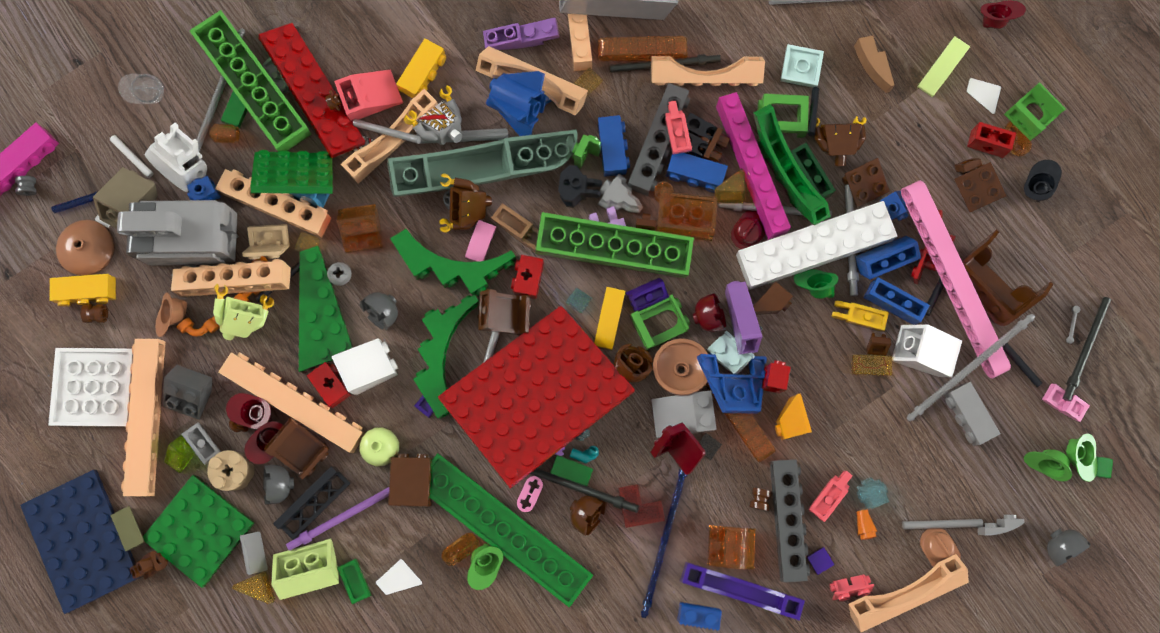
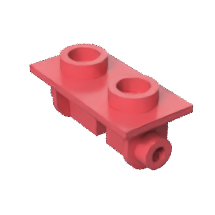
(844, 591)

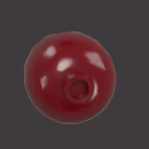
(709, 314)

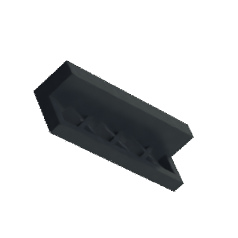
(304, 500)

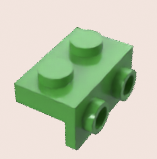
(588, 144)

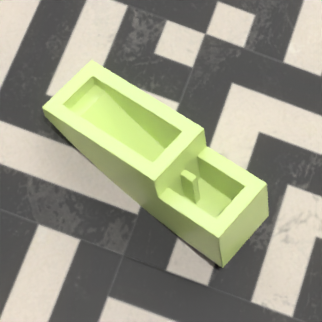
(943, 66)

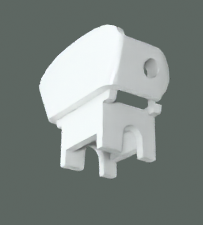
(173, 151)

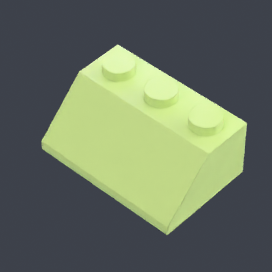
(304, 569)

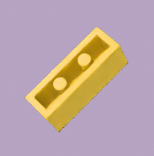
(421, 68)
(82, 289)

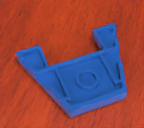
(734, 391)

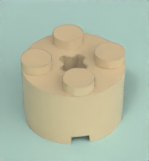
(219, 470)

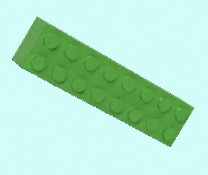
(250, 82)
(614, 245)

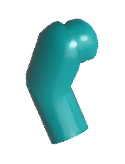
(585, 456)

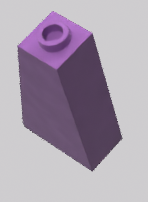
(743, 318)

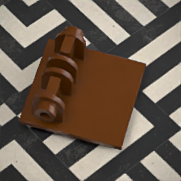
(866, 182)
(980, 187)

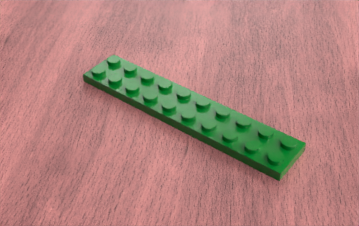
(507, 531)

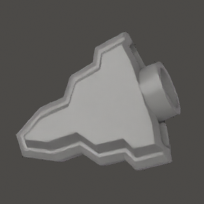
(619, 195)

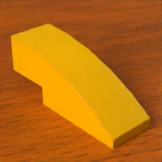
(609, 318)

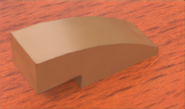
(874, 63)
(516, 226)

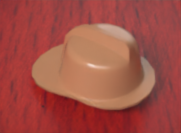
(170, 313)
(937, 545)

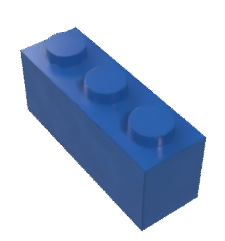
(613, 145)
(696, 171)
(888, 257)
(896, 301)

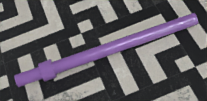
(307, 536)

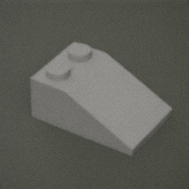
(693, 410)

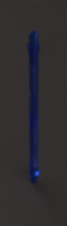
(647, 602)

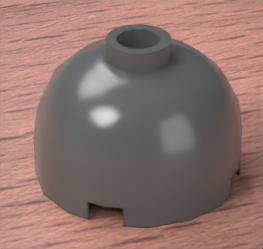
(381, 309)
(276, 484)
(1066, 545)

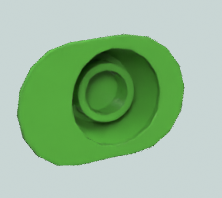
(1083, 456)
(1051, 463)
(484, 566)

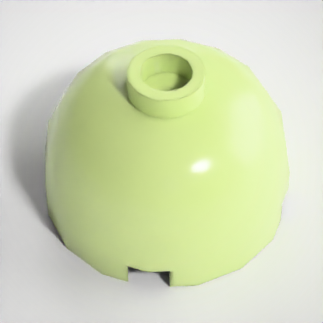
(379, 446)

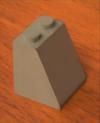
(121, 190)

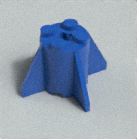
(519, 99)

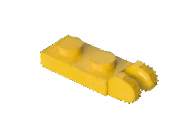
(862, 315)

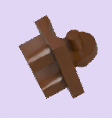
(149, 565)

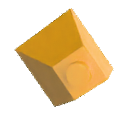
(793, 419)

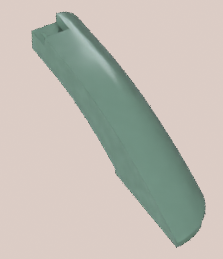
(481, 163)

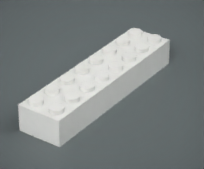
(816, 245)

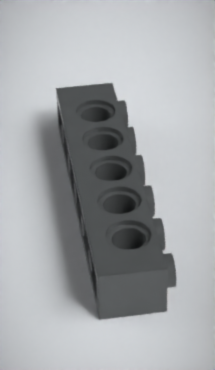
(638, 181)
(786, 571)

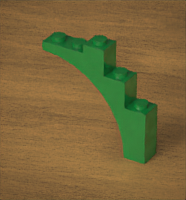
(786, 170)
(473, 274)
(434, 351)

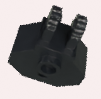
(574, 186)

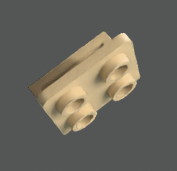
(267, 241)

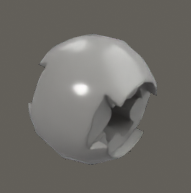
(334, 269)

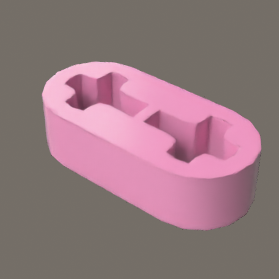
(534, 496)

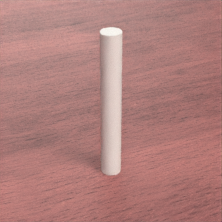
(131, 156)

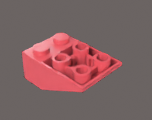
(368, 93)

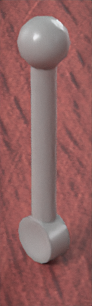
(1076, 309)

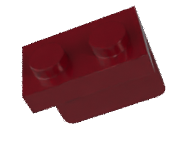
(681, 446)

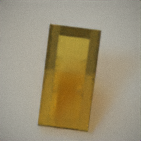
(732, 189)
(257, 587)

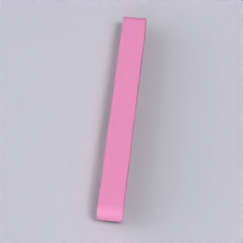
(954, 276)

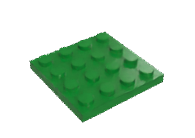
(292, 172)
(198, 531)

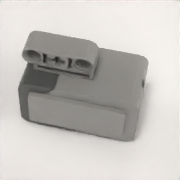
(179, 232)

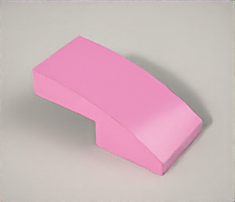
(480, 241)
(1074, 409)

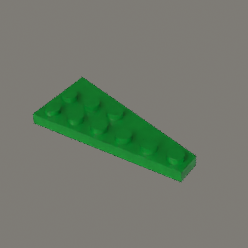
(320, 317)

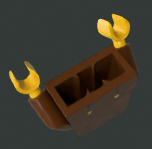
(840, 139)
(466, 204)

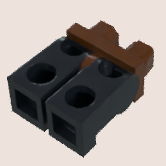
(704, 138)

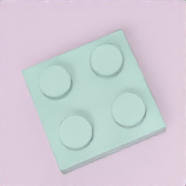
(802, 66)

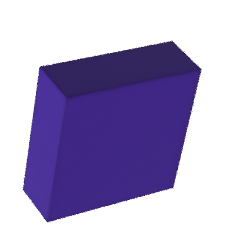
(423, 406)
(820, 560)

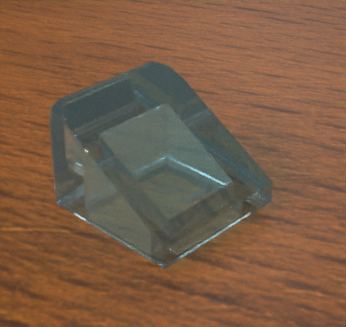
(578, 300)

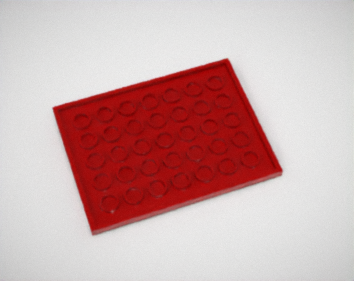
(535, 396)

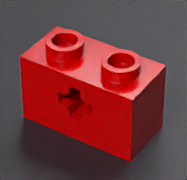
(991, 139)
(526, 265)
(776, 377)
(320, 378)

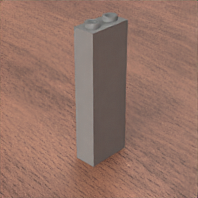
(619, 8)

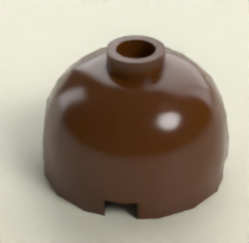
(633, 363)
(586, 513)

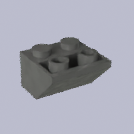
(186, 391)

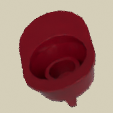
(1000, 13)
(747, 230)
(248, 410)
(255, 445)

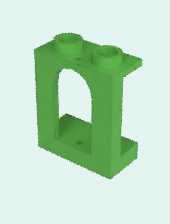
(802, 102)
(1025, 120)
(670, 304)

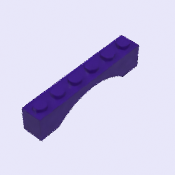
(742, 590)

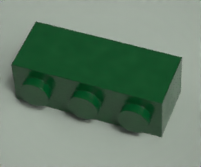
(813, 170)

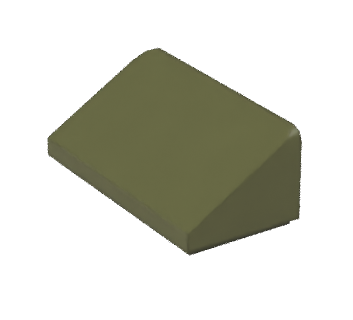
(127, 528)

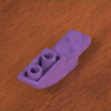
(522, 36)

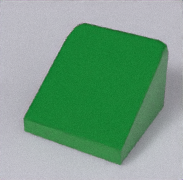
(1104, 467)

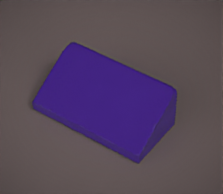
(647, 294)

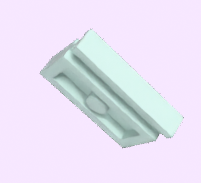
(727, 353)

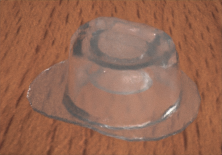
(141, 88)

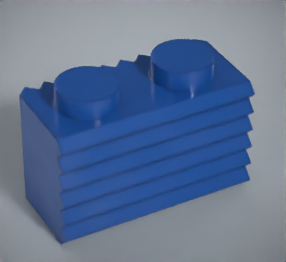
(699, 616)

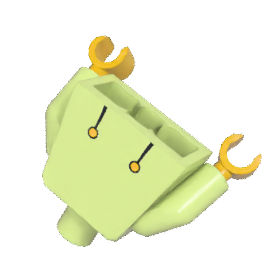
(239, 316)

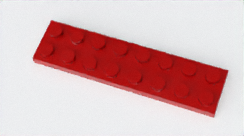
(310, 88)

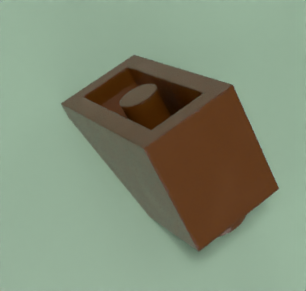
(773, 300)

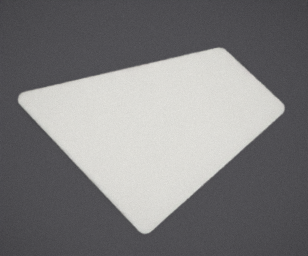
(984, 93)
(398, 578)

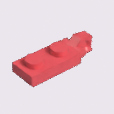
(677, 129)
(830, 496)

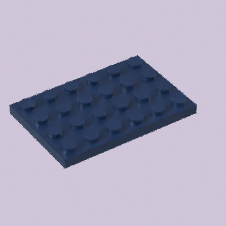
(79, 541)

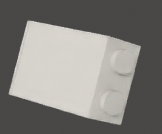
(927, 350)
(365, 366)

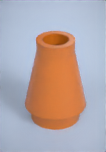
(865, 525)

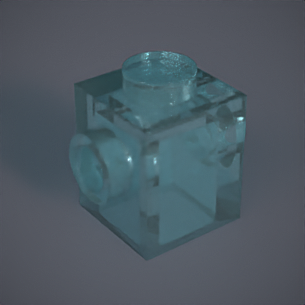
(872, 493)

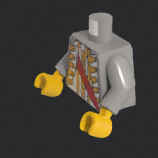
(439, 123)

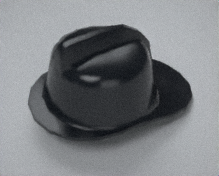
(1043, 180)

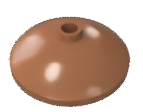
(95, 247)
(677, 355)

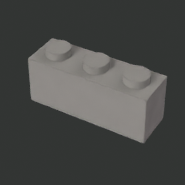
(971, 414)

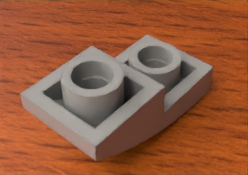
(1004, 525)

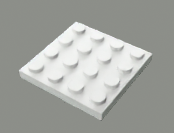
(90, 387)

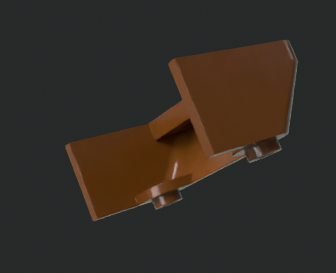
(997, 298)

